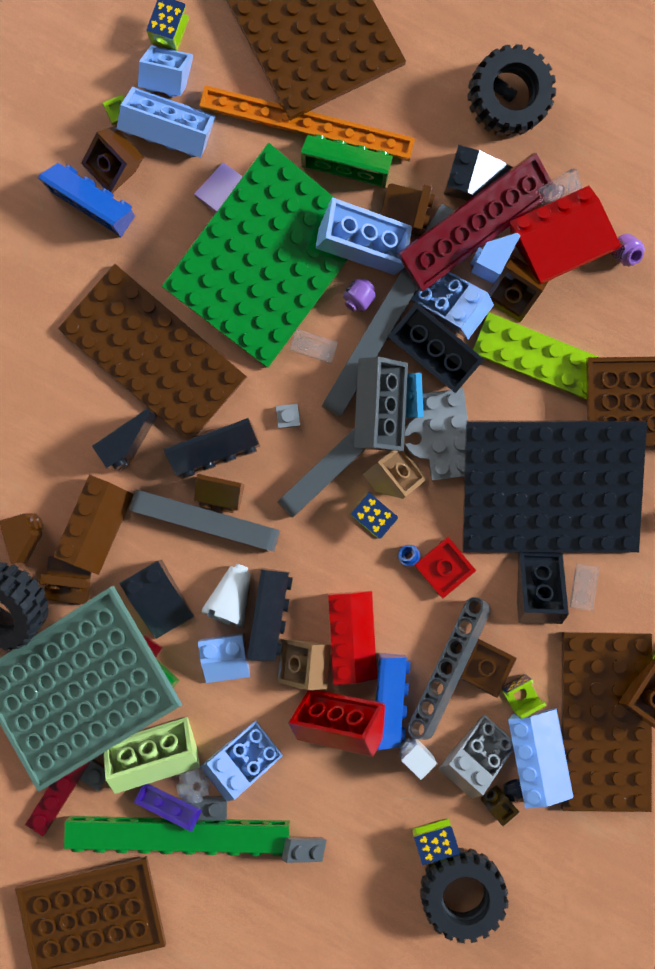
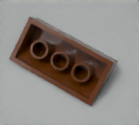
(93, 525)

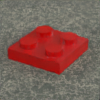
(445, 567)

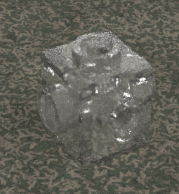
(186, 781)

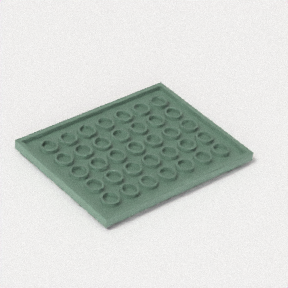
(80, 689)

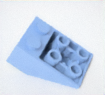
(455, 303)
(241, 761)

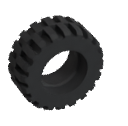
(534, 74)
(26, 607)
(473, 922)

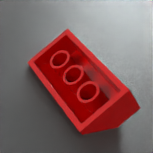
(352, 637)
(339, 722)

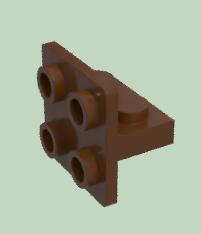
(66, 582)

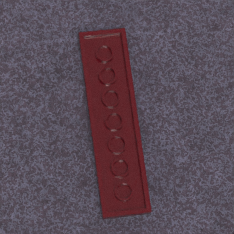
(475, 223)

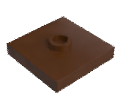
(488, 668)

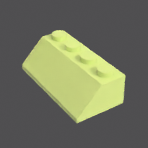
(151, 756)

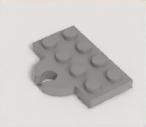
(441, 433)

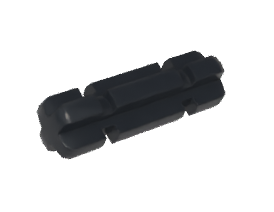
(501, 87)

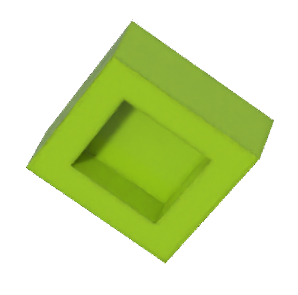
(112, 108)

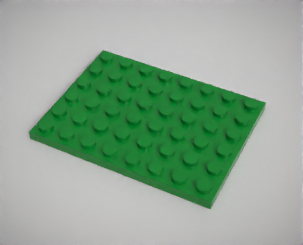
(257, 258)

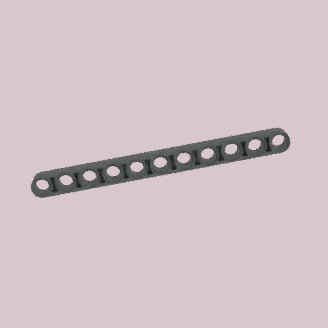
(376, 333)

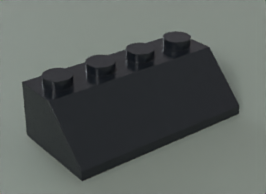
(436, 347)
(212, 448)
(268, 615)

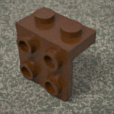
(408, 206)

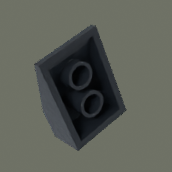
(473, 172)
(123, 443)
(541, 588)
(157, 599)

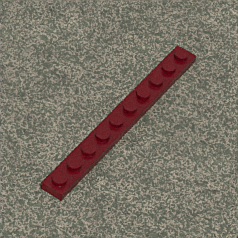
(59, 791)

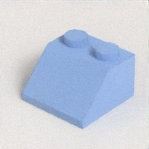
(164, 70)
(492, 258)
(224, 658)

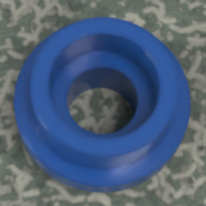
(405, 551)

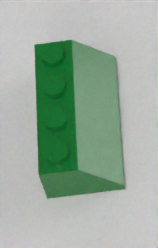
(346, 160)

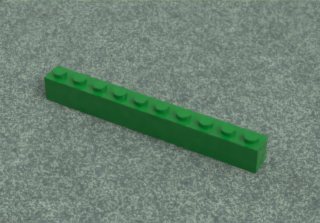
(162, 835)

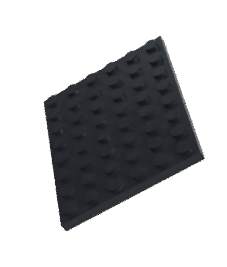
(553, 485)

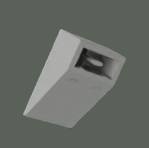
(478, 757)

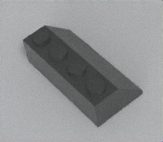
(380, 404)

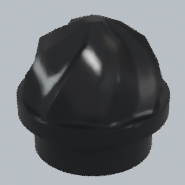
(513, 790)

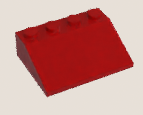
(564, 234)

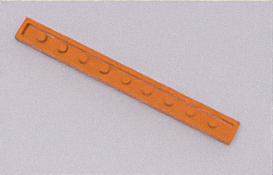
(310, 123)

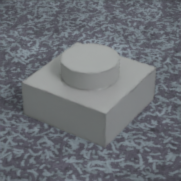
(288, 416)

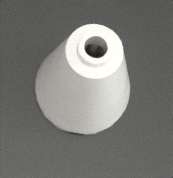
(230, 597)

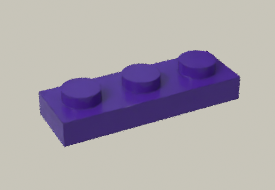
(168, 806)

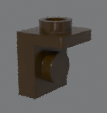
(499, 805)

